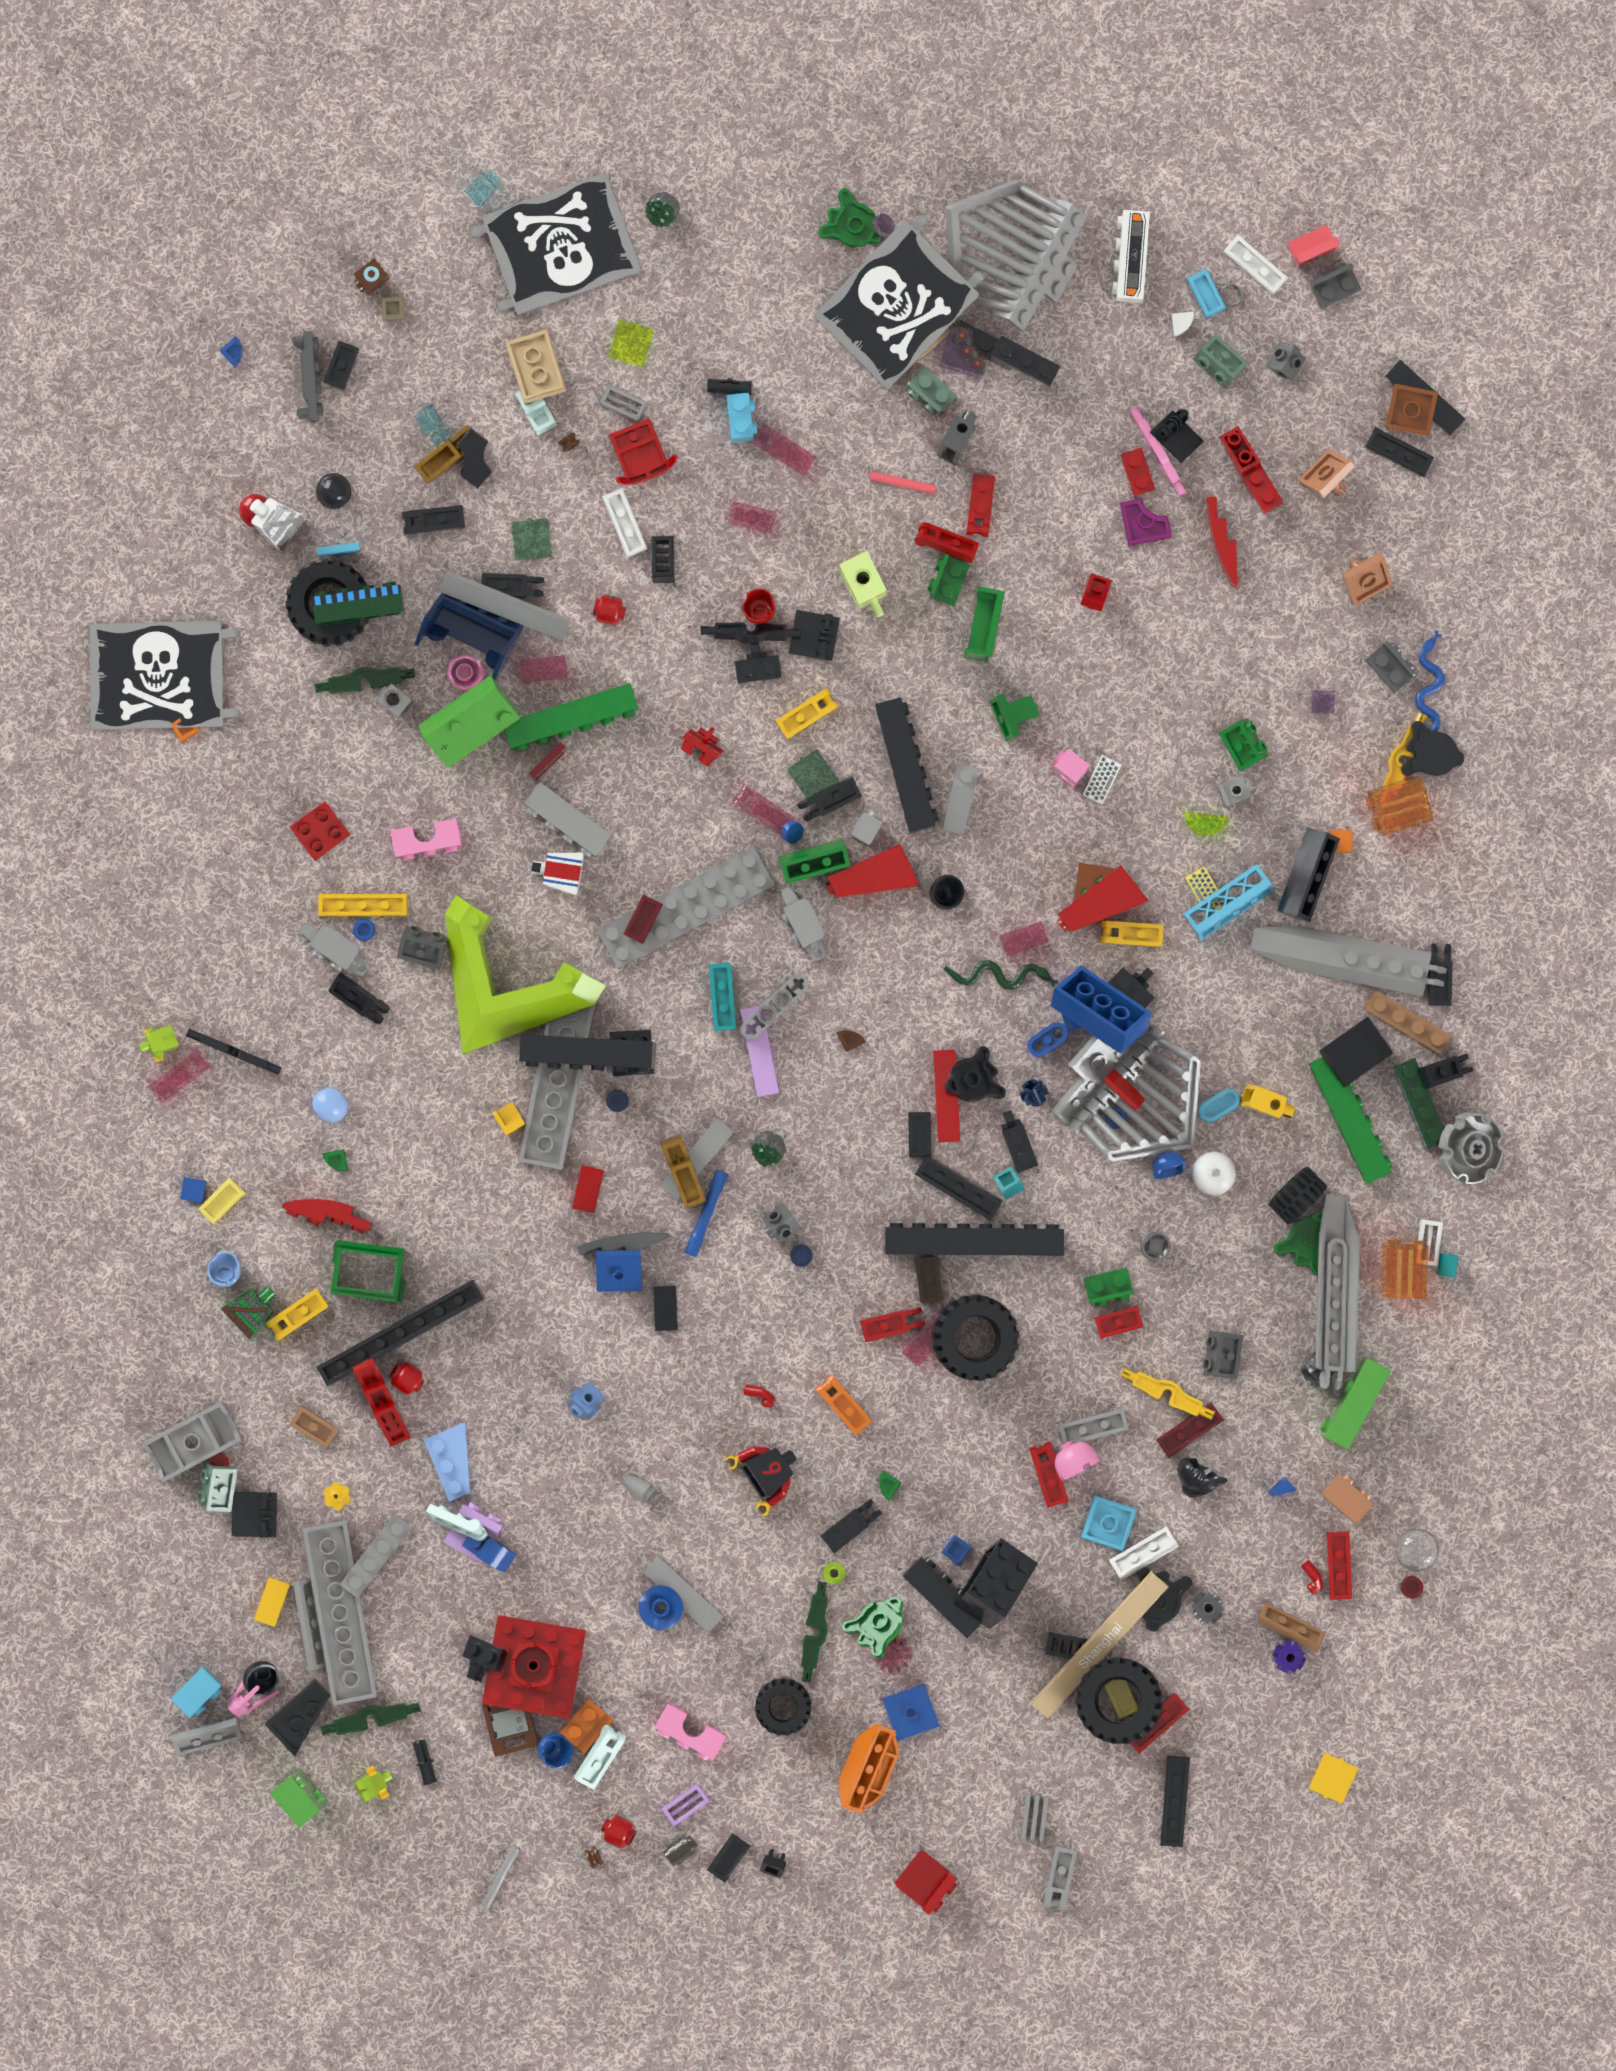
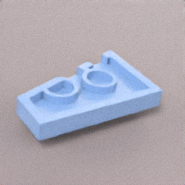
(450, 1459)

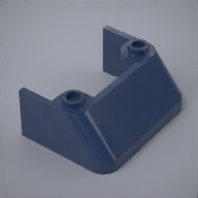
(473, 627)

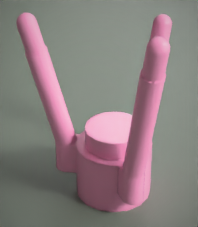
(240, 1704)

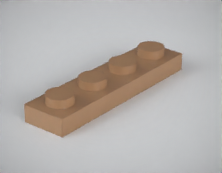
(1407, 1022)

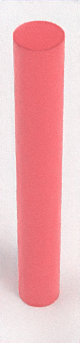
(901, 482)

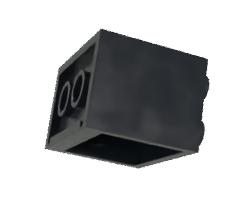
(995, 1583)

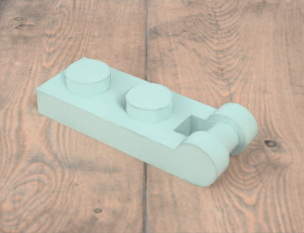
(457, 1522)
(600, 1757)

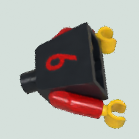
(766, 1472)

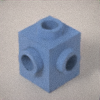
(585, 1401)

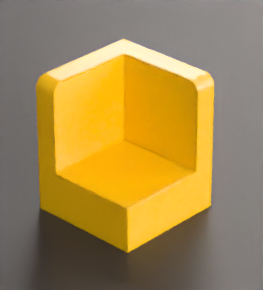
(509, 1119)

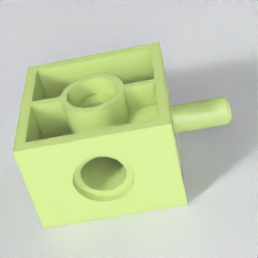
(866, 593)

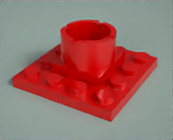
(549, 1687)

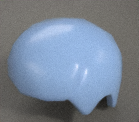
(330, 1105)
(221, 1277)

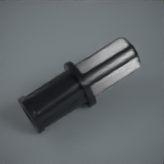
(424, 1762)

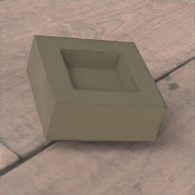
(393, 308)

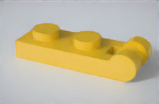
(806, 714)
(1132, 933)
(298, 1314)

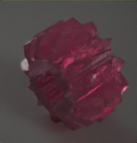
(897, 1660)

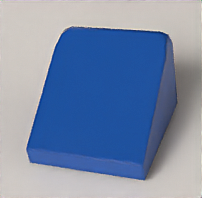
(1282, 1487)

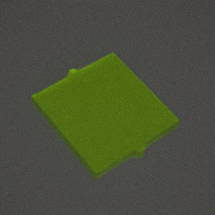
(631, 343)

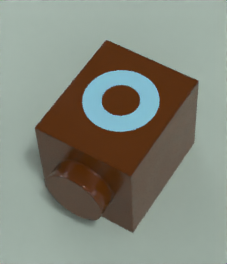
(370, 277)

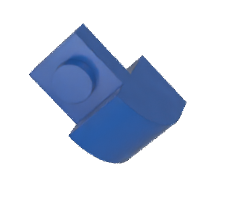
(491, 1552)

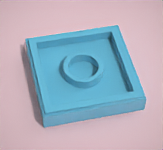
(1108, 1523)

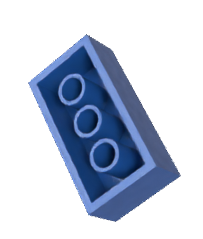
(1101, 1009)

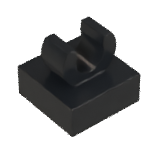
(773, 1865)

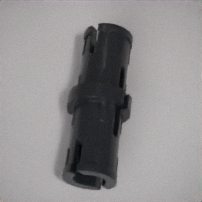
(728, 386)

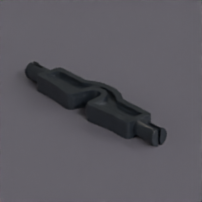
(739, 632)
(247, 1057)

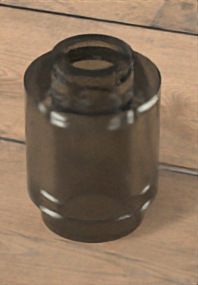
(680, 1849)

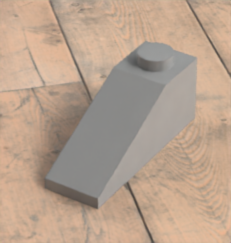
(960, 799)

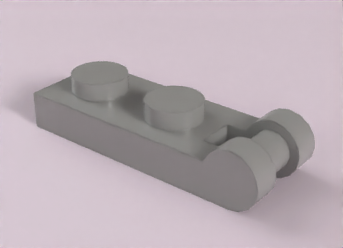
(1060, 1877)

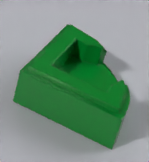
(336, 1159)
(888, 1485)

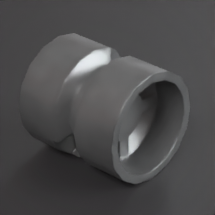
(1155, 1246)

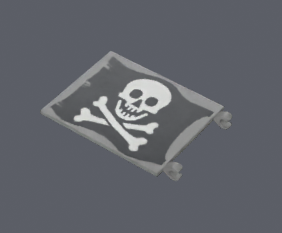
(560, 244)
(898, 303)
(158, 675)

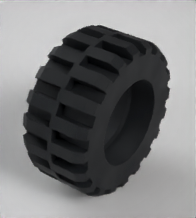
(299, 595)
(996, 1359)
(1088, 1696)

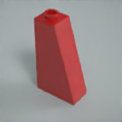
(877, 874)
(1106, 899)

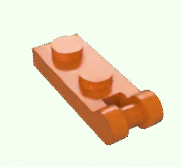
(844, 1405)

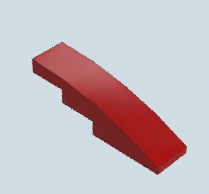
(1224, 548)
(946, 1104)
(381, 1402)

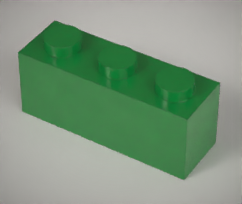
(814, 861)

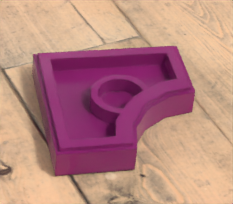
(1142, 525)

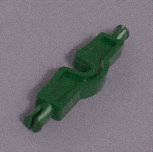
(352, 682)
(812, 1643)
(359, 1722)

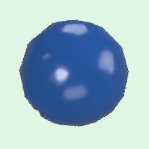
(1168, 1165)
(548, 1750)

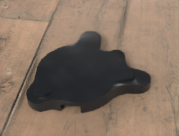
(1431, 751)
(973, 1078)
(1168, 1604)

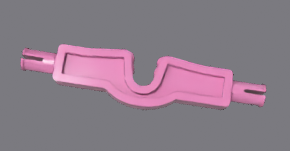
(1161, 456)

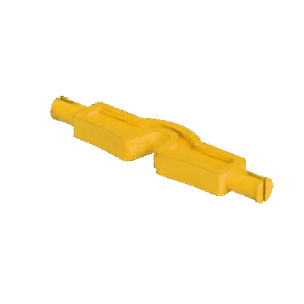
(1394, 774)
(1157, 1387)

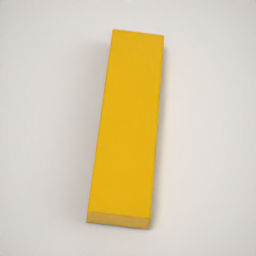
(362, 905)

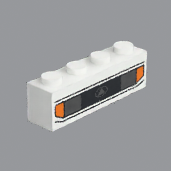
(1132, 256)

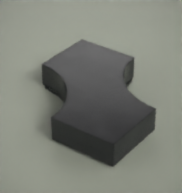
(473, 447)

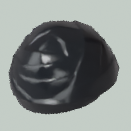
(333, 490)
(946, 892)
(262, 1675)

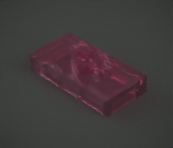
(752, 517)
(544, 669)
(1023, 939)

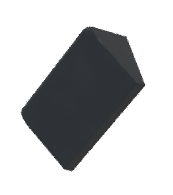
(665, 1308)

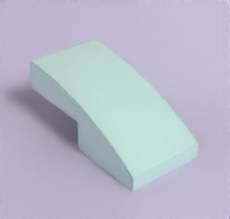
(537, 414)

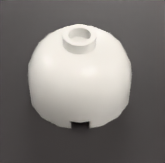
(1213, 1173)

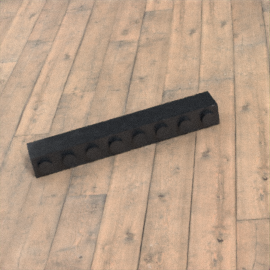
(974, 1241)
(401, 1332)

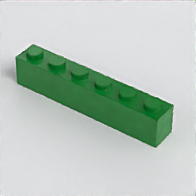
(572, 716)
(1352, 1123)

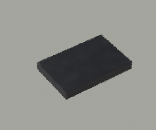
(1355, 1052)

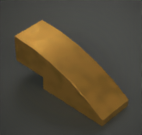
(442, 458)
(682, 1171)

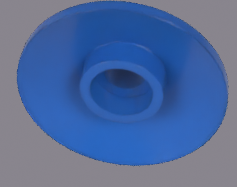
(658, 1618)

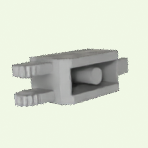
(804, 924)
(335, 947)

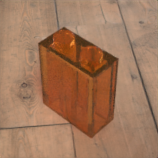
(1399, 805)
(1404, 1270)

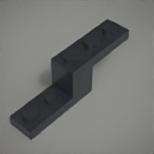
(1012, 355)

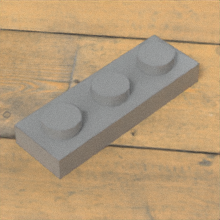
(1094, 1426)
(206, 1736)

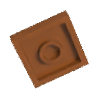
(1411, 409)

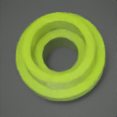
(834, 1565)

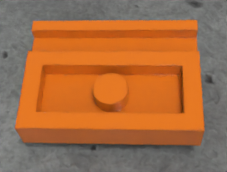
(586, 1725)

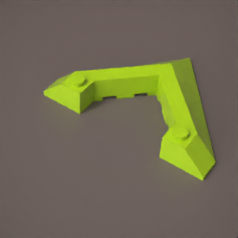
(493, 1017)

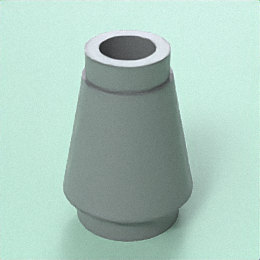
(639, 1488)

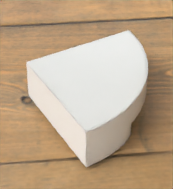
(1181, 322)

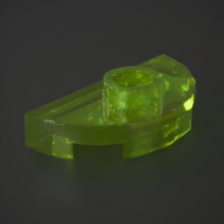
(1205, 823)

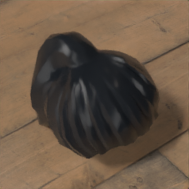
(1197, 1479)

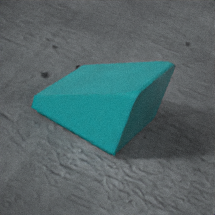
(1008, 1182)
(1447, 1265)

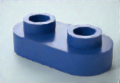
(1048, 1039)

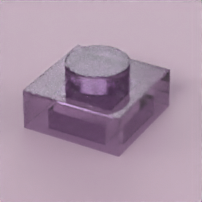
(1322, 702)

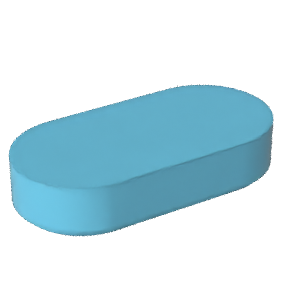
(1219, 1105)

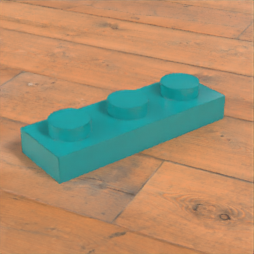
(722, 997)

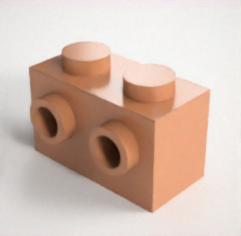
(1347, 1498)

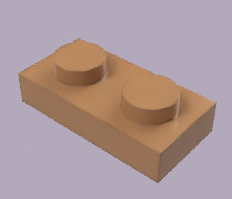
(314, 1427)

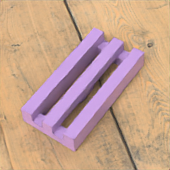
(670, 1815)

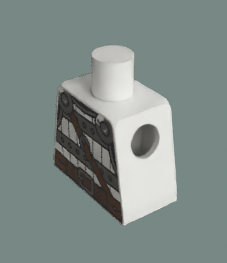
(275, 522)

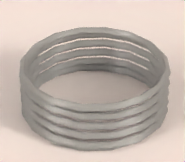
(1238, 288)

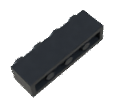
(1308, 874)
(940, 1594)

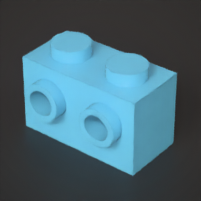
(740, 420)
(197, 1692)

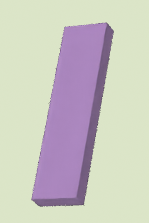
(760, 1057)

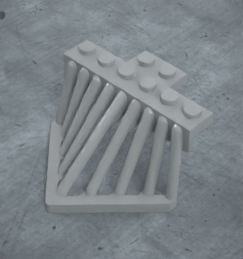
(1044, 266)
(1090, 1095)

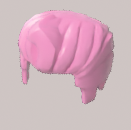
(465, 672)

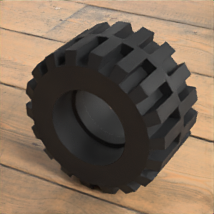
(1297, 1195)
(775, 1725)

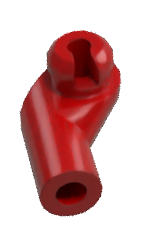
(760, 1392)
(1315, 1576)

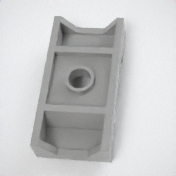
(214, 1434)

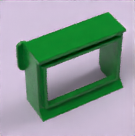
(984, 624)
(399, 1283)

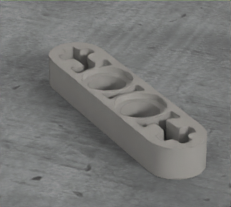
(775, 1008)

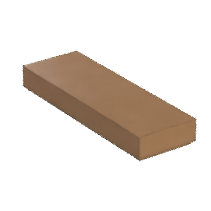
(1290, 1627)

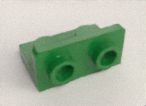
(948, 580)
(1244, 744)
(1108, 1286)

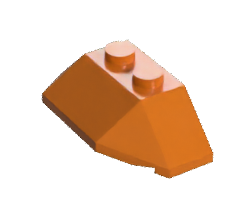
(868, 1768)

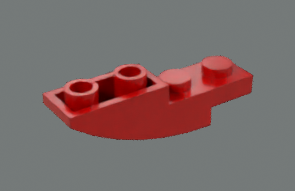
(1250, 470)
(318, 1210)

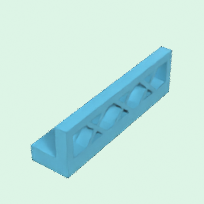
(1234, 908)

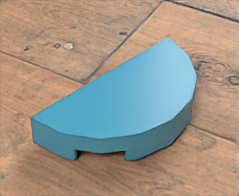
(339, 550)

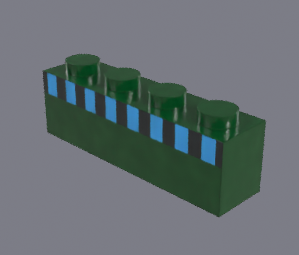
(358, 604)
(1419, 1103)

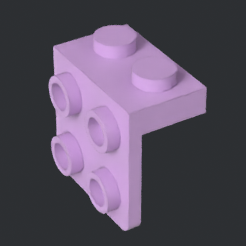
(490, 1523)

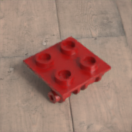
(319, 830)

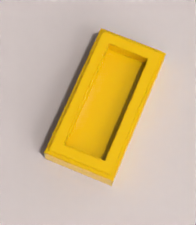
(272, 1602)

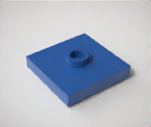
(618, 1271)
(910, 1712)

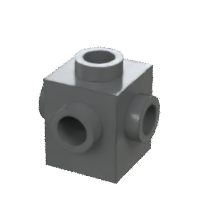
(1286, 361)
(781, 1224)
(1203, 1599)

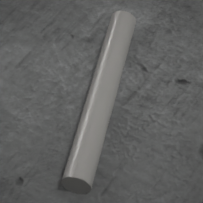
(503, 1871)

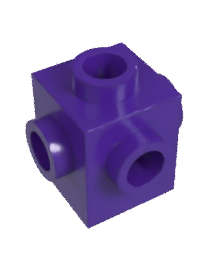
(1280, 1653)

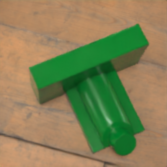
(1013, 713)

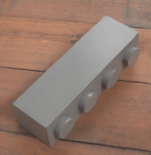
(568, 820)

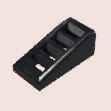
(663, 577)
(1050, 1645)

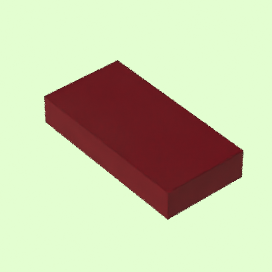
(548, 761)
(643, 919)

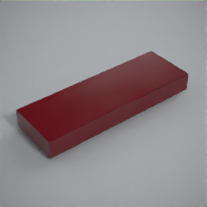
(1188, 1431)

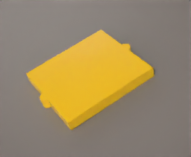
(1333, 1778)

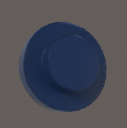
(617, 1100)
(801, 1255)

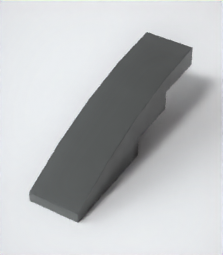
(630, 1241)

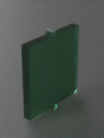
(531, 539)
(812, 774)

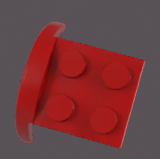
(640, 453)

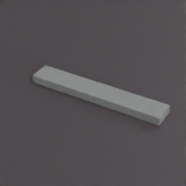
(504, 605)

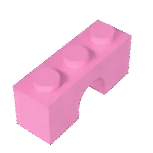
(1069, 767)
(446, 838)
(671, 1724)

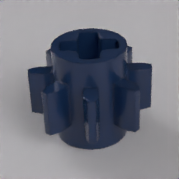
(1034, 1092)

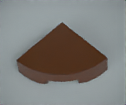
(850, 1039)

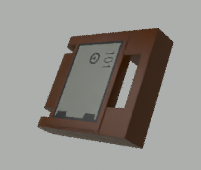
(509, 1724)

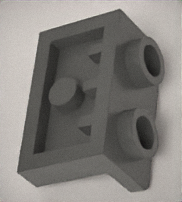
(1335, 285)
(1391, 666)
(422, 947)
(1222, 1355)

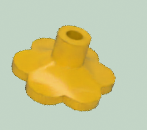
(341, 1491)

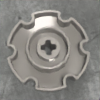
(1471, 1148)

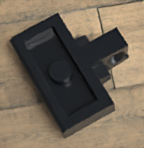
(757, 666)
(1134, 985)
(482, 1657)

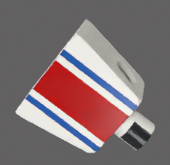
(561, 871)

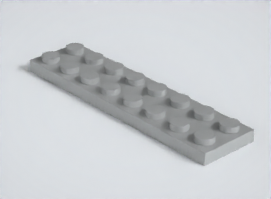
(691, 905)
(554, 1099)
(338, 1614)

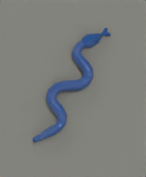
(1440, 677)

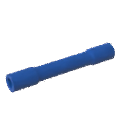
(715, 1189)

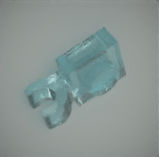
(430, 424)

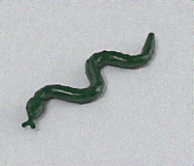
(988, 964)

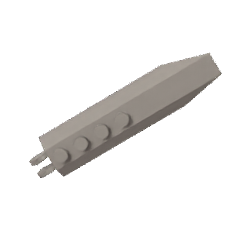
(1347, 958)
(1337, 1292)

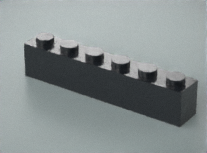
(905, 765)
(587, 1052)

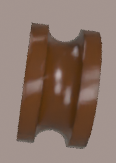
(568, 442)
(593, 1857)

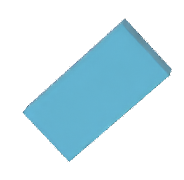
(1206, 293)

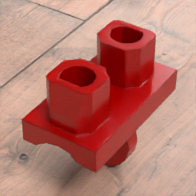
(706, 743)

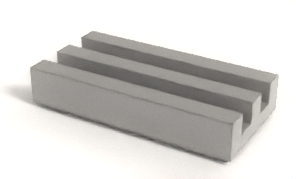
(615, 409)
(1034, 1819)

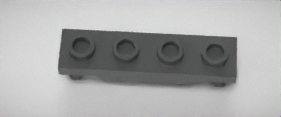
(310, 385)

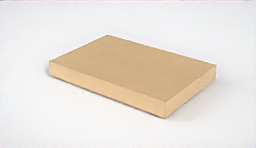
(535, 366)

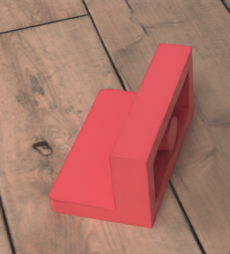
(1313, 245)

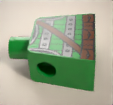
(250, 1310)

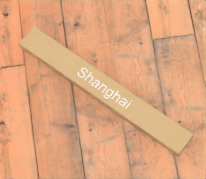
(1099, 1644)

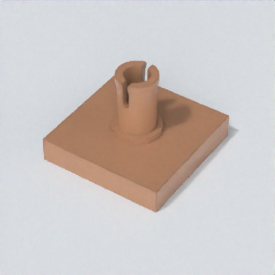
(1327, 474)
(1367, 578)

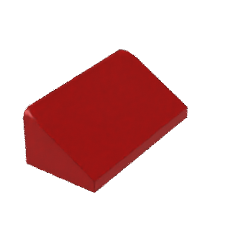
(1124, 1090)
(588, 1189)

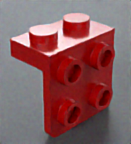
(926, 1882)

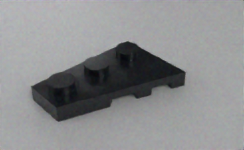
(297, 1716)

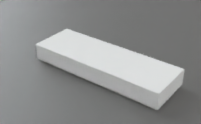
(1255, 264)
(624, 523)
(1143, 1553)

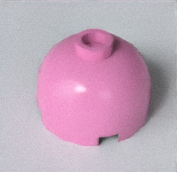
(1074, 1459)

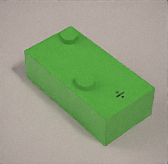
(469, 721)
(1355, 1403)
(299, 1797)

